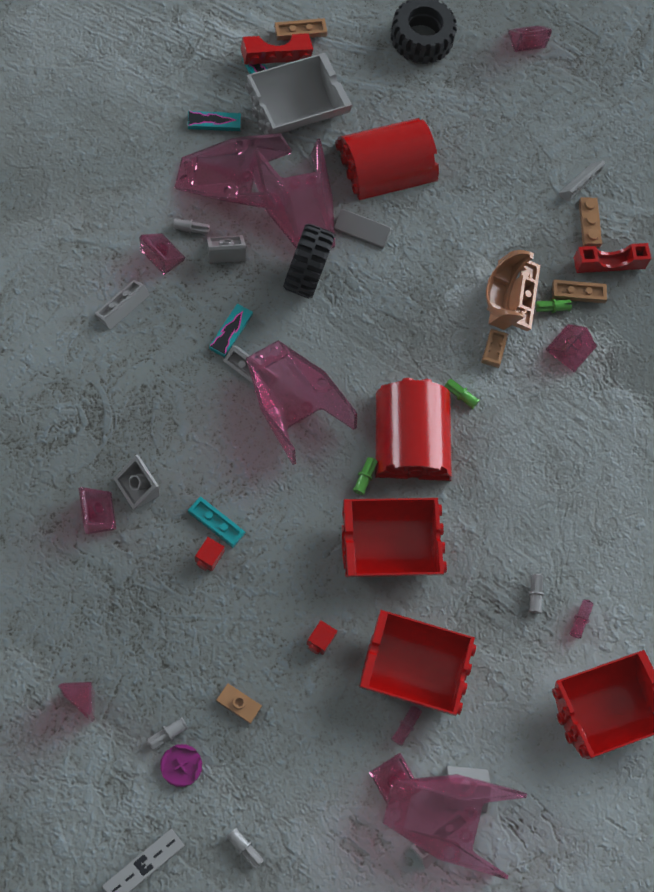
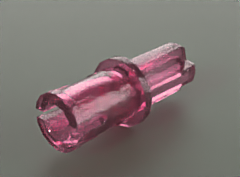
(581, 619)
(406, 725)

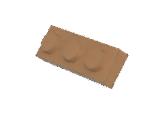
(314, 27)
(590, 222)
(579, 291)

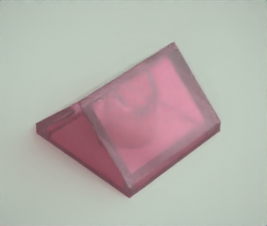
(529, 37)
(160, 252)
(572, 346)
(97, 510)
(81, 696)
(388, 771)

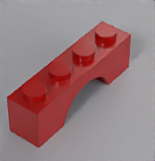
(257, 51)
(630, 258)

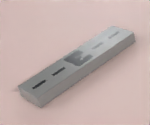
(145, 863)

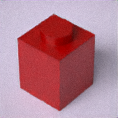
(209, 554)
(321, 638)

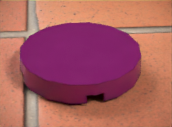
(181, 765)

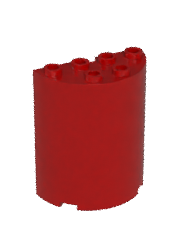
(389, 158)
(413, 430)
(392, 537)
(418, 663)
(607, 705)

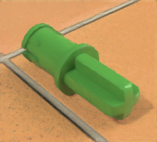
(553, 305)
(461, 393)
(365, 476)

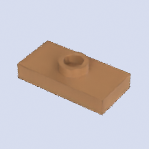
(494, 348)
(239, 703)

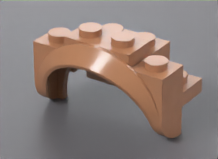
(513, 299)

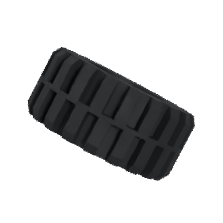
(421, 47)
(308, 261)

